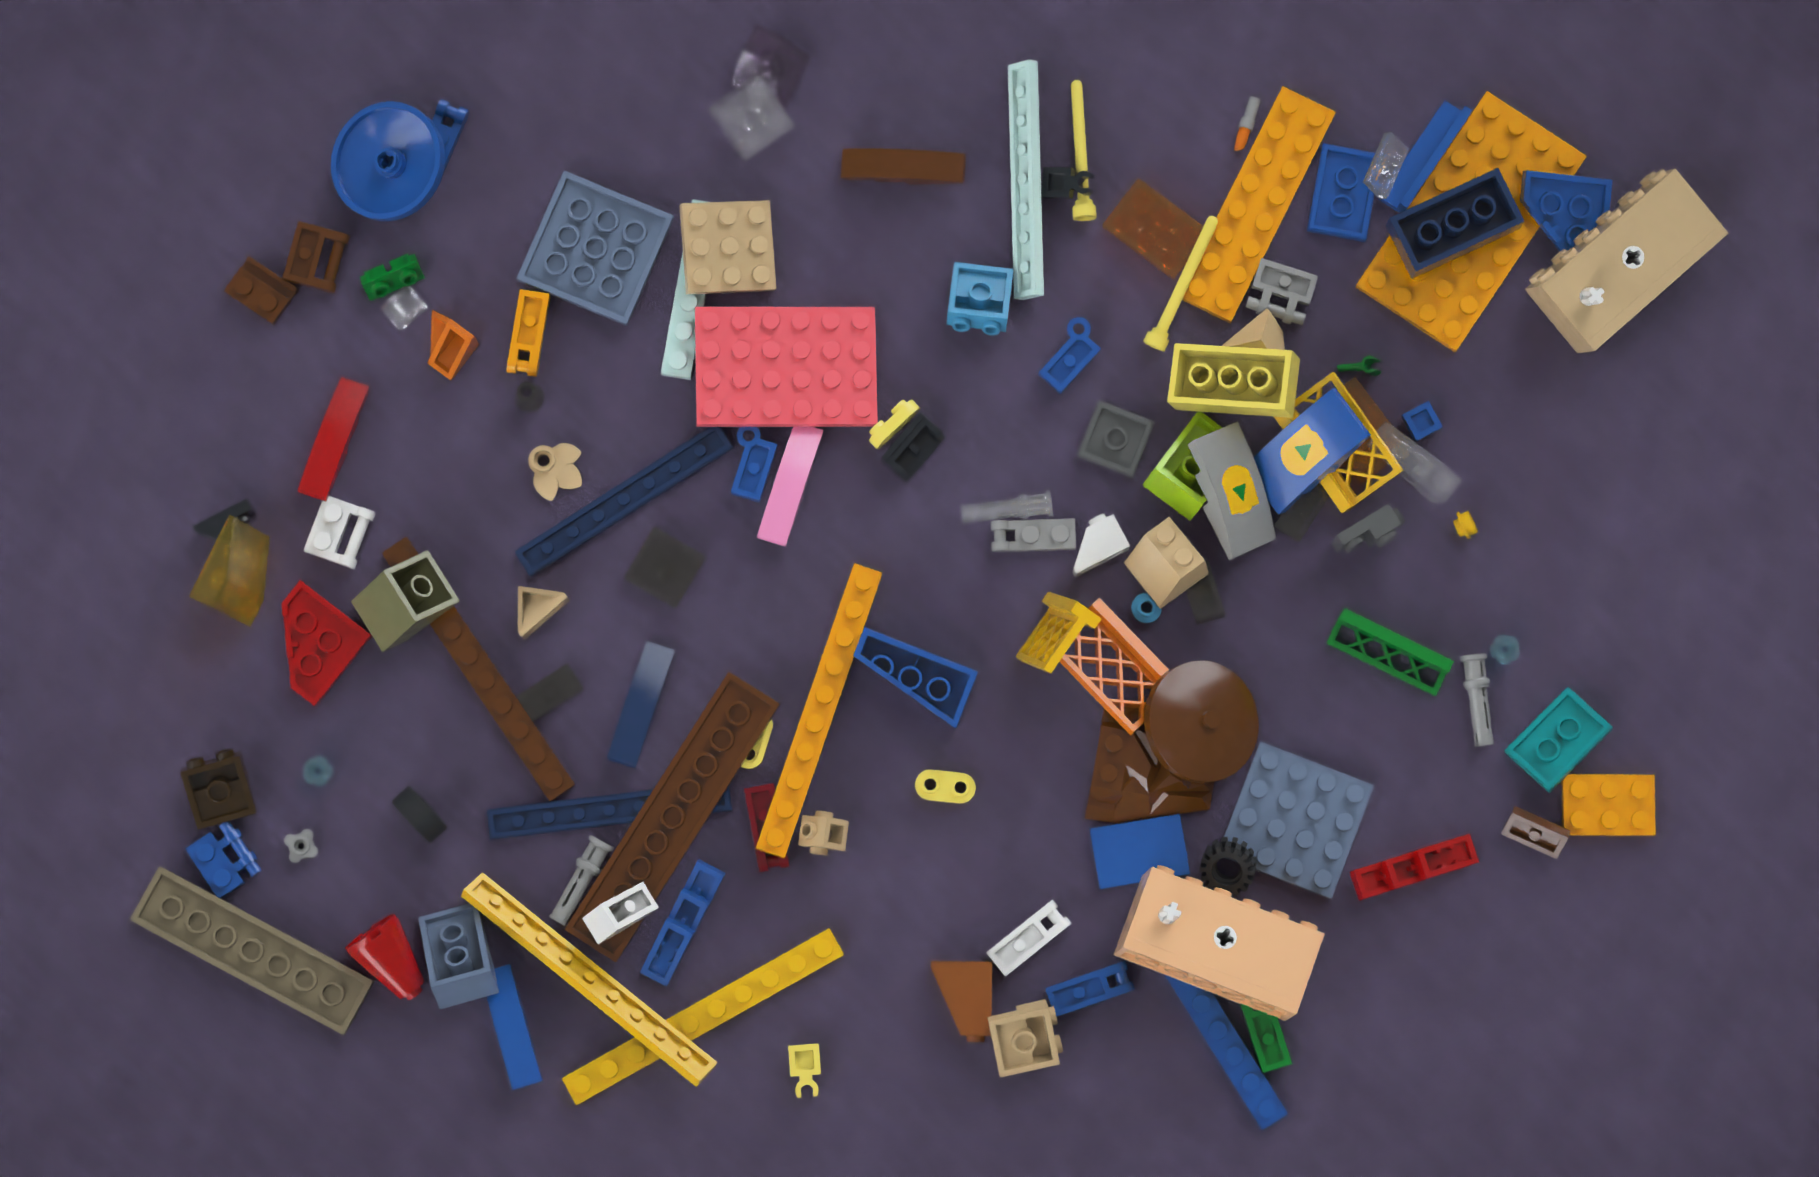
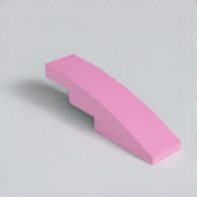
(790, 485)

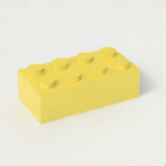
(1233, 380)

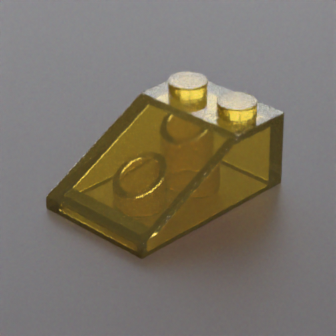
(235, 572)

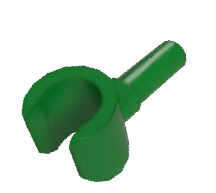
(1364, 366)

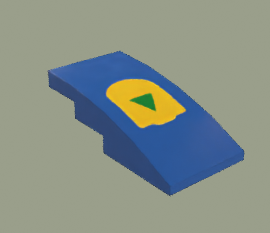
(1309, 450)

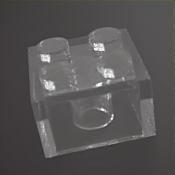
(751, 117)

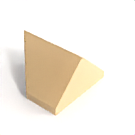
(1259, 333)
(537, 607)

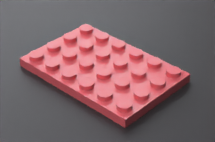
(785, 367)

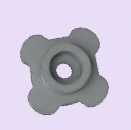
(293, 842)

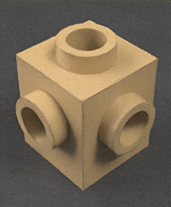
(823, 833)

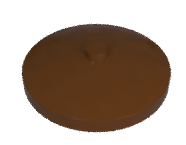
(1201, 721)

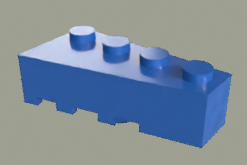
(926, 677)

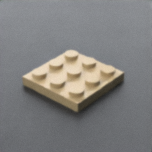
(727, 247)

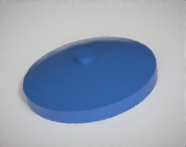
(388, 161)

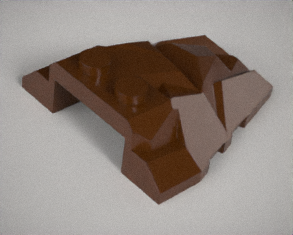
(1132, 782)

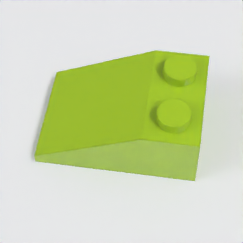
(1174, 475)

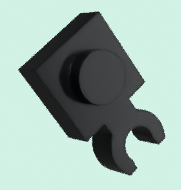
(1062, 182)

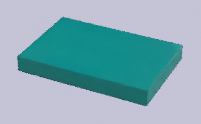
(1558, 739)

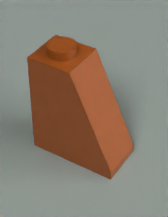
(967, 994)

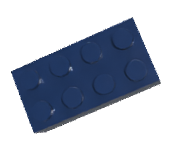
(1454, 223)

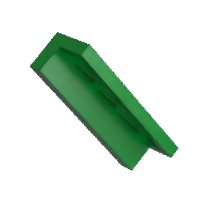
(1394, 641)

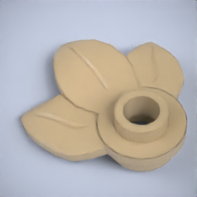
(559, 471)

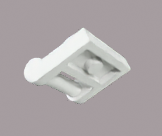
(330, 528)

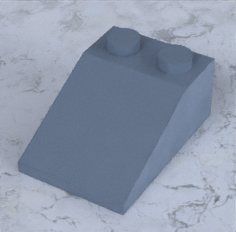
(457, 956)

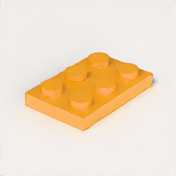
(1609, 804)

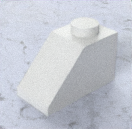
(1100, 544)
(620, 912)

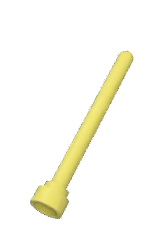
(1084, 208)
(1158, 336)

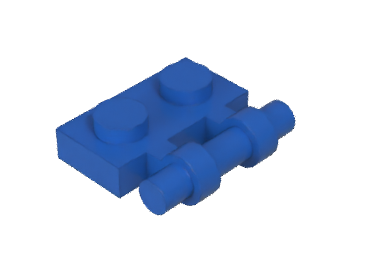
(216, 865)

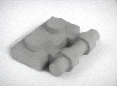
(1285, 283)

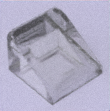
(404, 307)

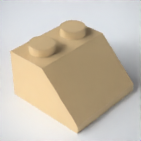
(1166, 563)

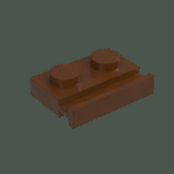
(261, 290)

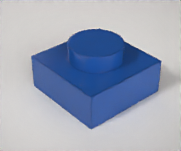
(1421, 421)

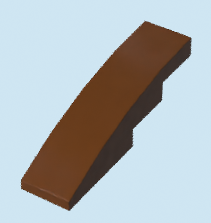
(903, 165)

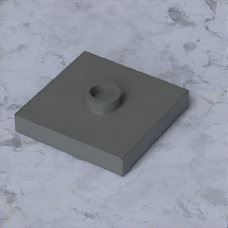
(1115, 439)

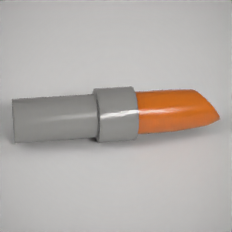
(1247, 123)

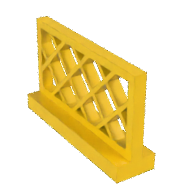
(1334, 482)
(1055, 632)

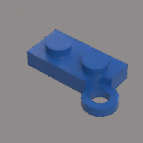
(1071, 357)
(754, 465)

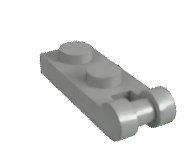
(1034, 535)

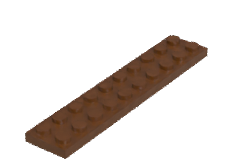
(679, 804)

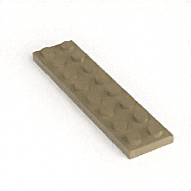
(252, 950)

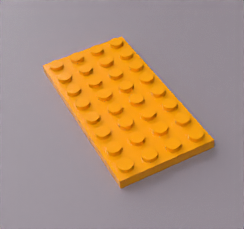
(1455, 294)

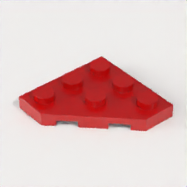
(318, 642)

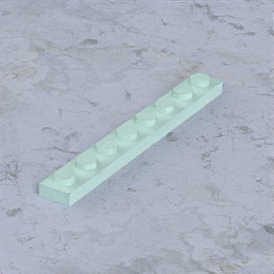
(1025, 180)

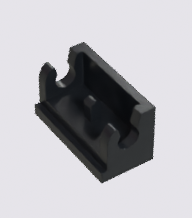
(913, 447)

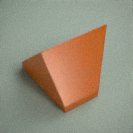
(449, 345)

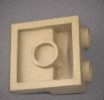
(1025, 1038)

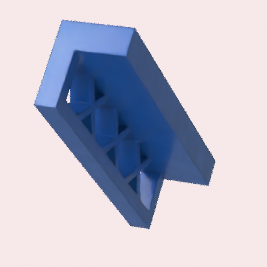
(1426, 155)

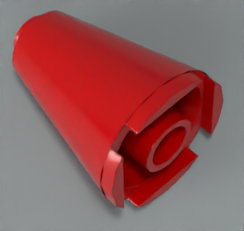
(388, 957)

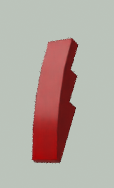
(333, 439)
(1414, 867)

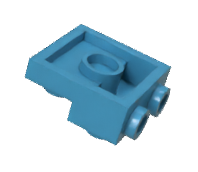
(979, 298)

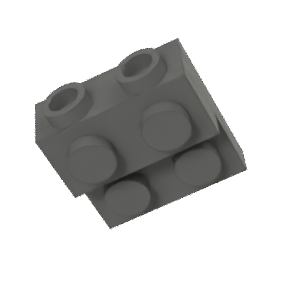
(1374, 529)

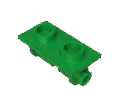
(380, 283)

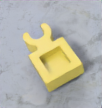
(805, 1062)

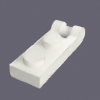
(1027, 939)

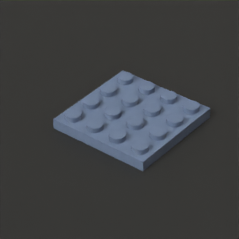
(595, 248)
(1298, 818)

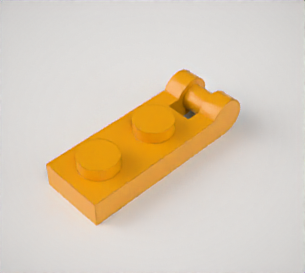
(528, 331)

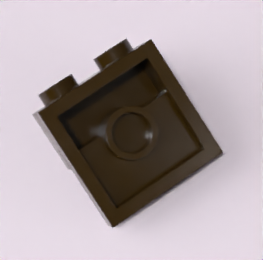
(218, 788)

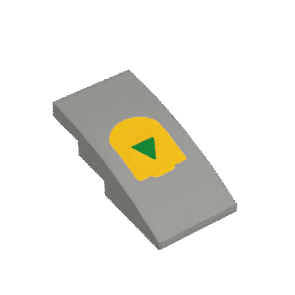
(1233, 491)

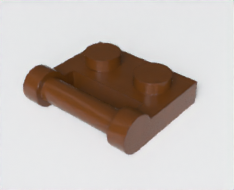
(305, 256)

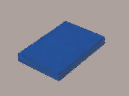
(1340, 198)
(1132, 848)

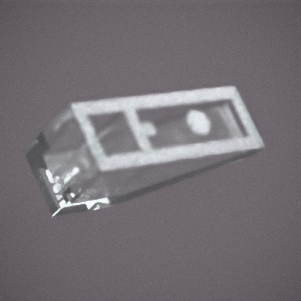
(1420, 467)

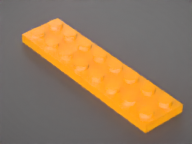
(1258, 203)

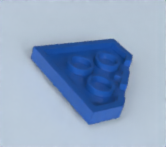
(1564, 203)

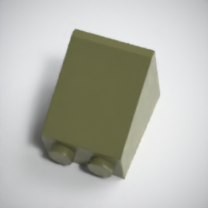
(404, 600)

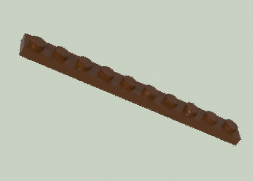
(494, 691)

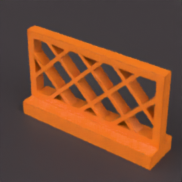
(1135, 655)

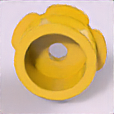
(1465, 524)

